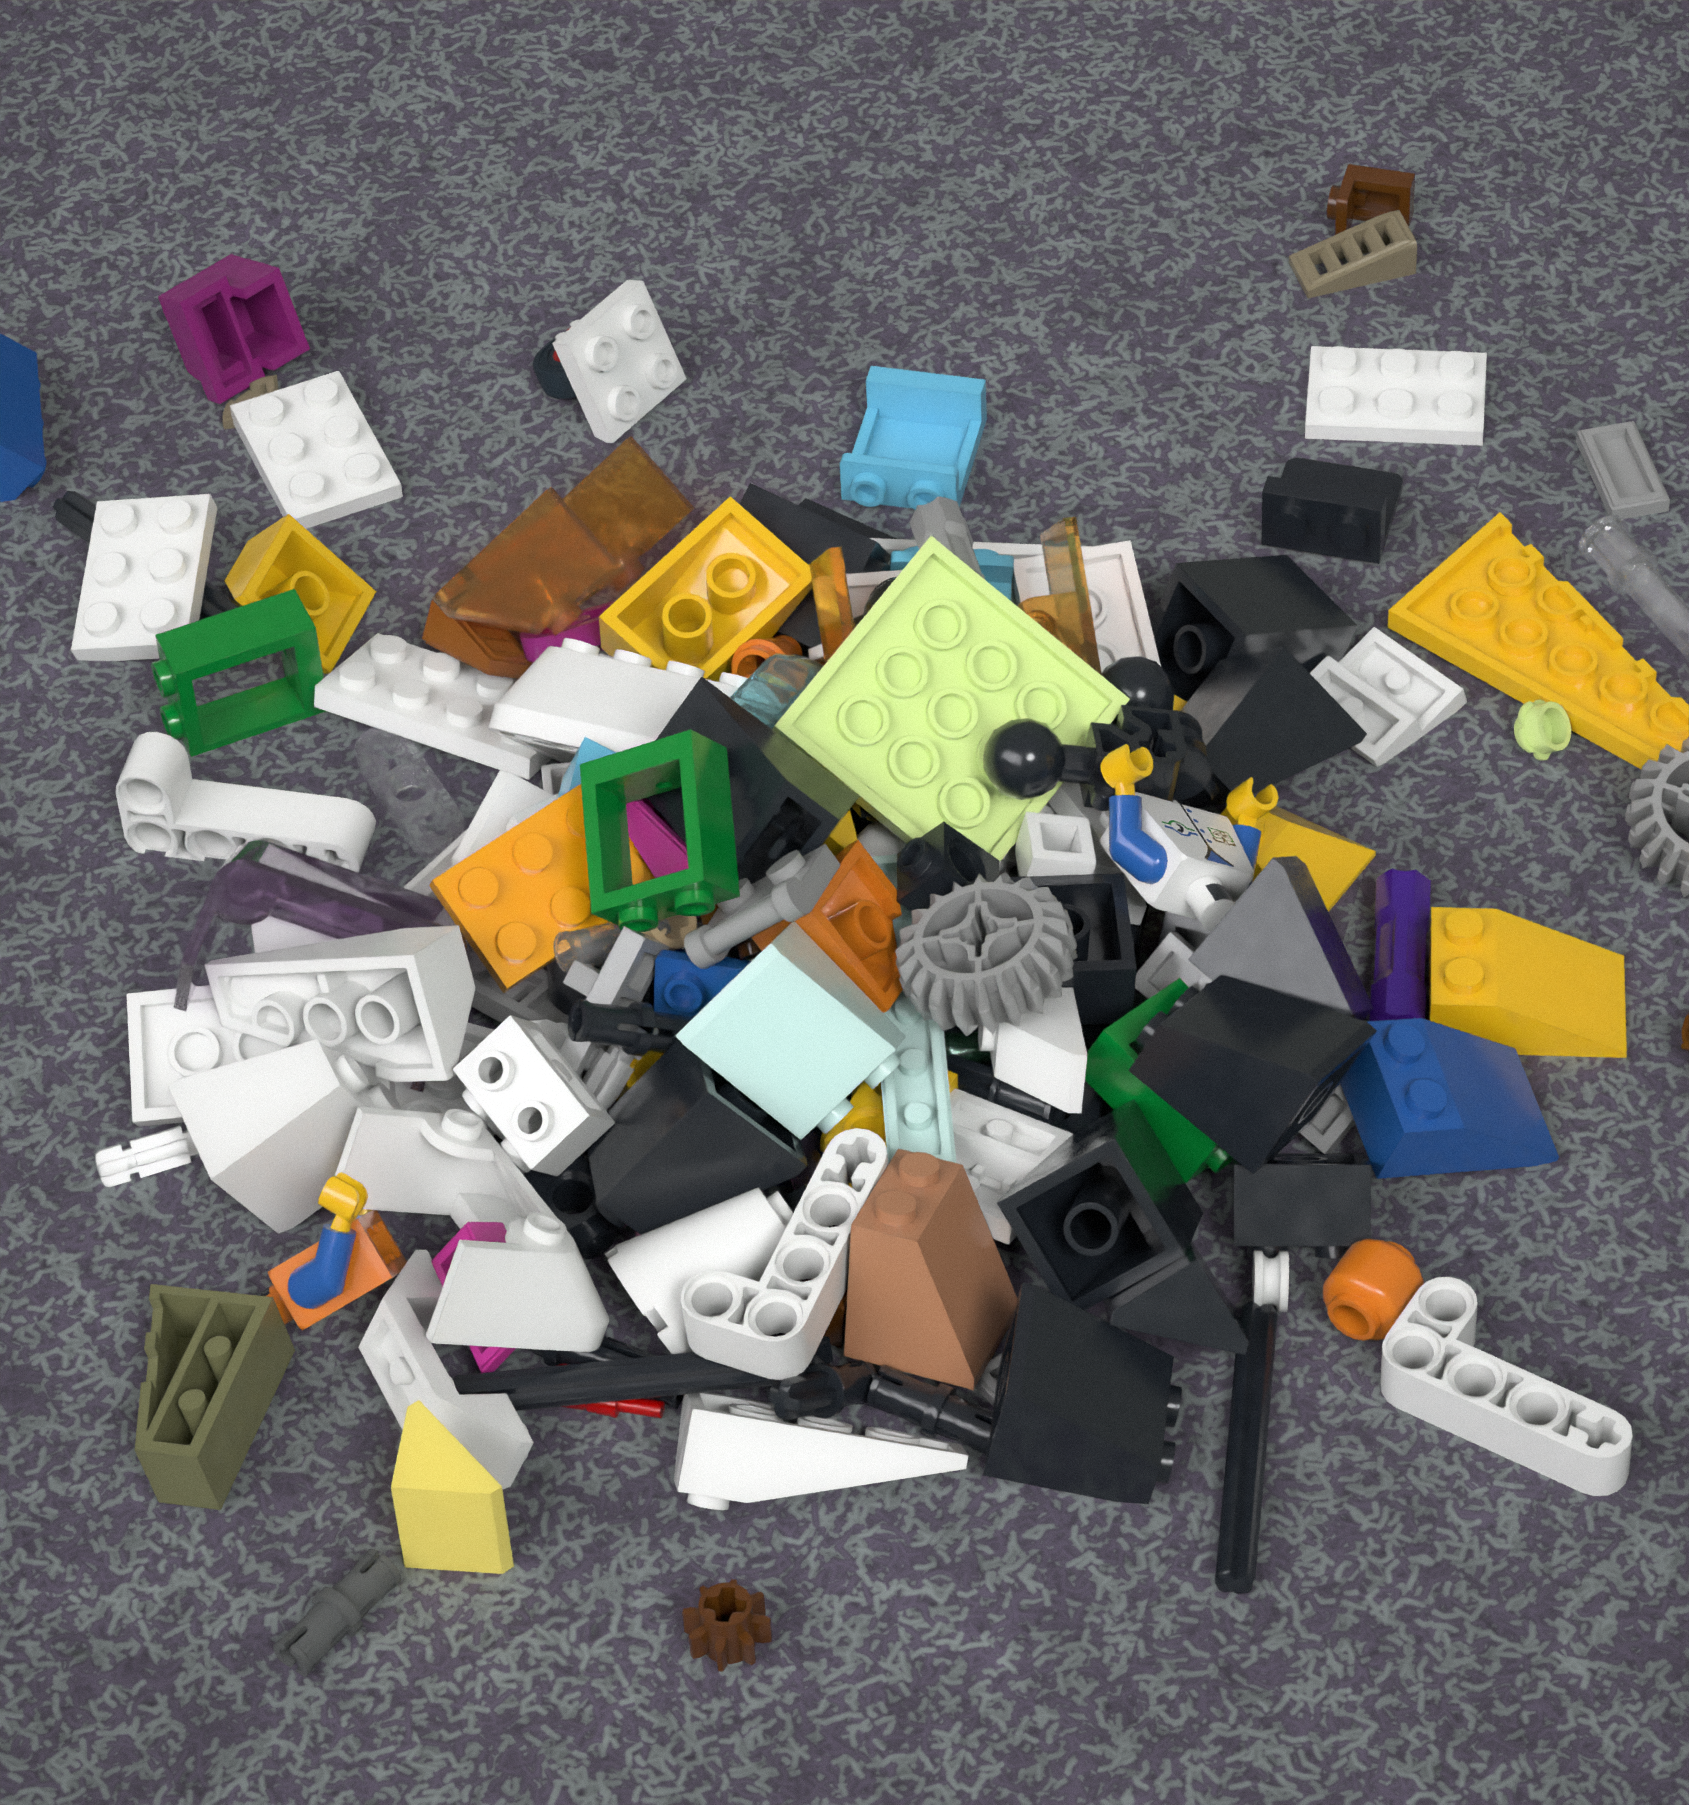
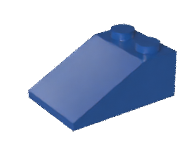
(1443, 1103)

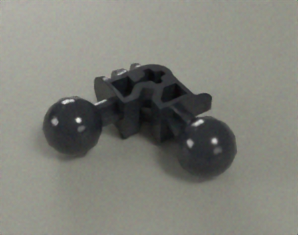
(1029, 759)

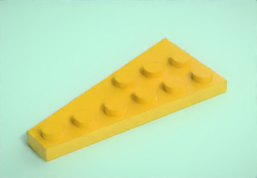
(1540, 639)

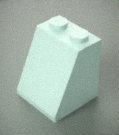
(795, 1034)

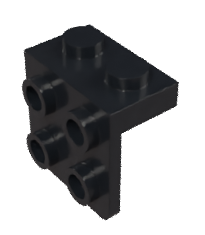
(1330, 509)

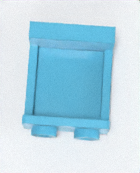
(914, 438)

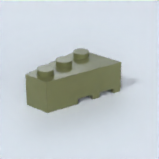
(206, 1389)

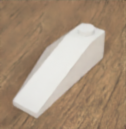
(380, 997)
(750, 1455)

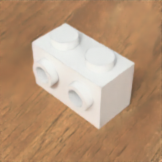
(531, 1097)

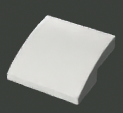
(1388, 694)
(998, 1151)

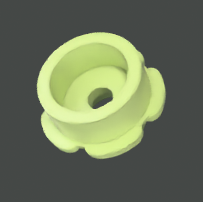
(1542, 728)

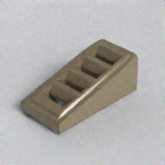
(1390, 256)

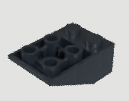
(776, 790)

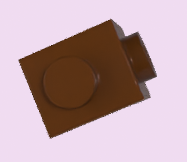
(1370, 193)

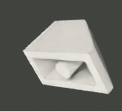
(1042, 1054)

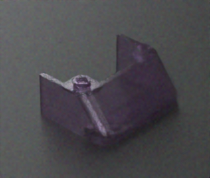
(305, 891)

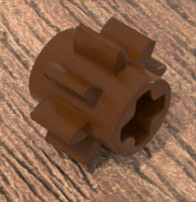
(727, 1624)

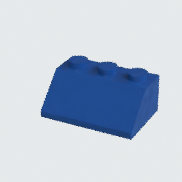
(20, 420)

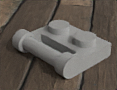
(785, 893)

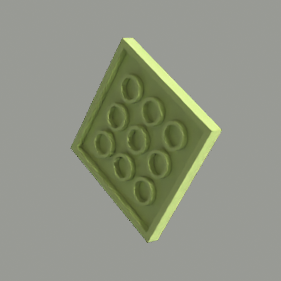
(924, 688)

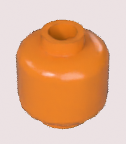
(1371, 1288)

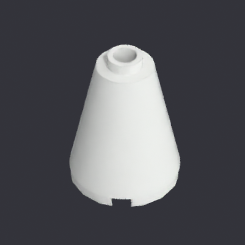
(725, 1237)

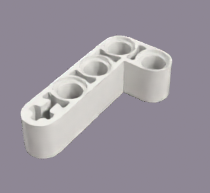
(202, 819)
(806, 1250)
(1446, 1381)

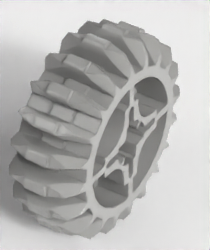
(1660, 798)
(986, 953)

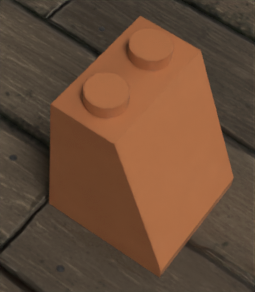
(926, 1275)

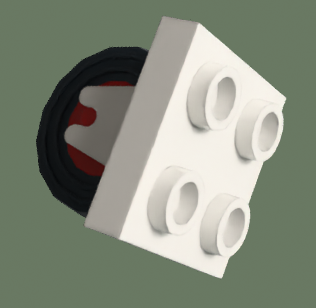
(612, 362)

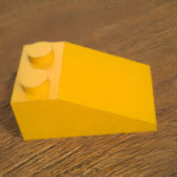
(709, 595)
(1525, 985)

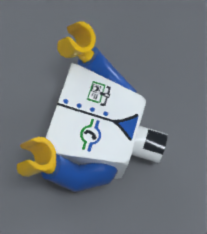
(1178, 853)

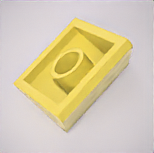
(446, 1502)

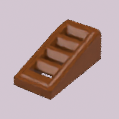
(478, 645)

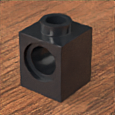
(935, 861)
(576, 1191)

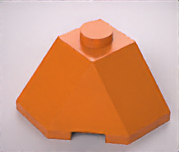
(855, 925)

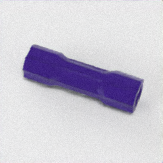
(1400, 949)

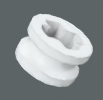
(1271, 1280)

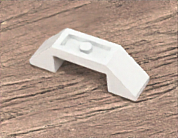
(412, 1371)

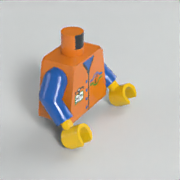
(345, 1264)

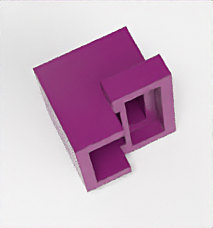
(233, 324)

